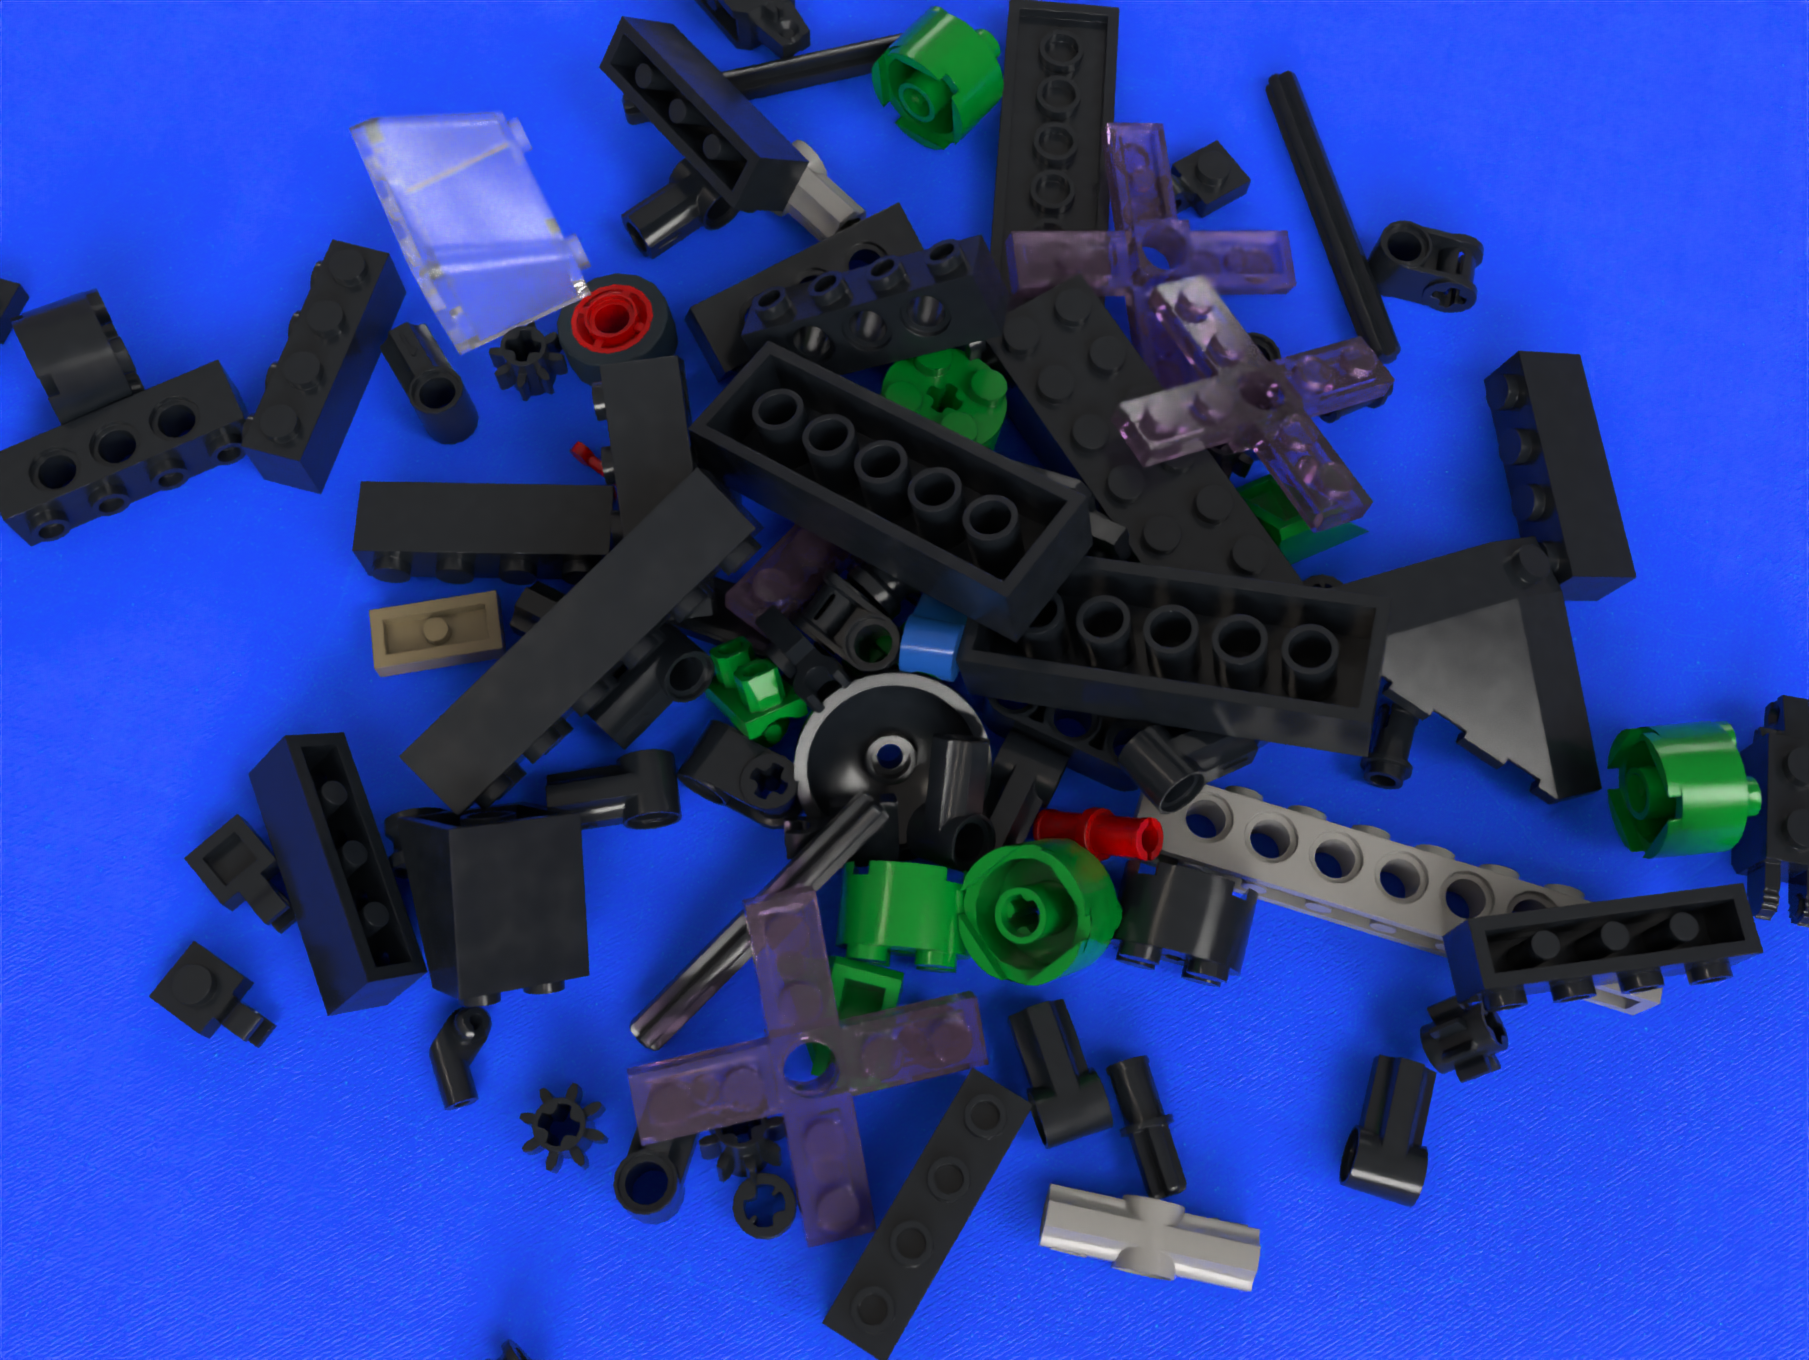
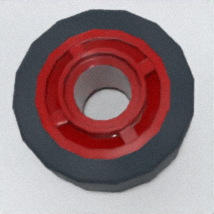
(616, 324)

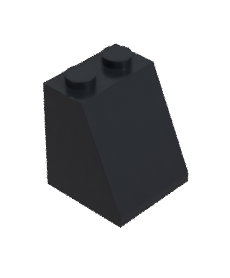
(498, 898)

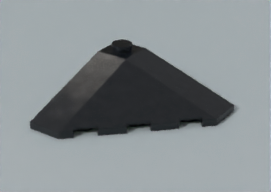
(1493, 654)

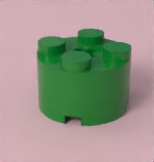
(939, 78)
(951, 392)
(1680, 789)
(1073, 903)
(901, 913)

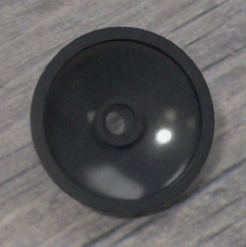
(879, 708)

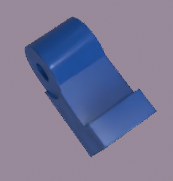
(932, 639)

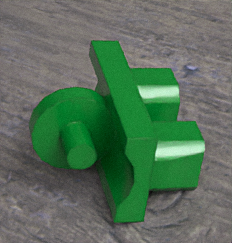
(752, 693)

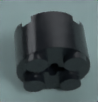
(77, 355)
(1183, 920)

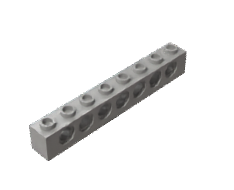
(1358, 896)

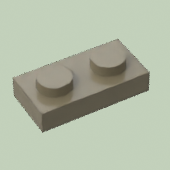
(437, 633)

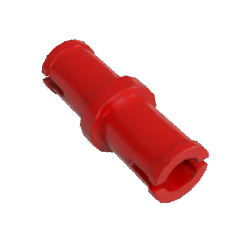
(1103, 832)

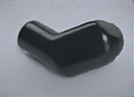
(454, 1052)

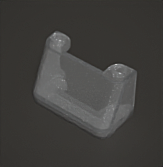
(471, 220)

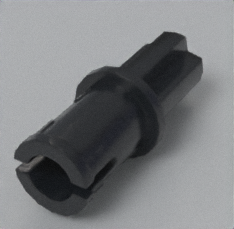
(1147, 1127)

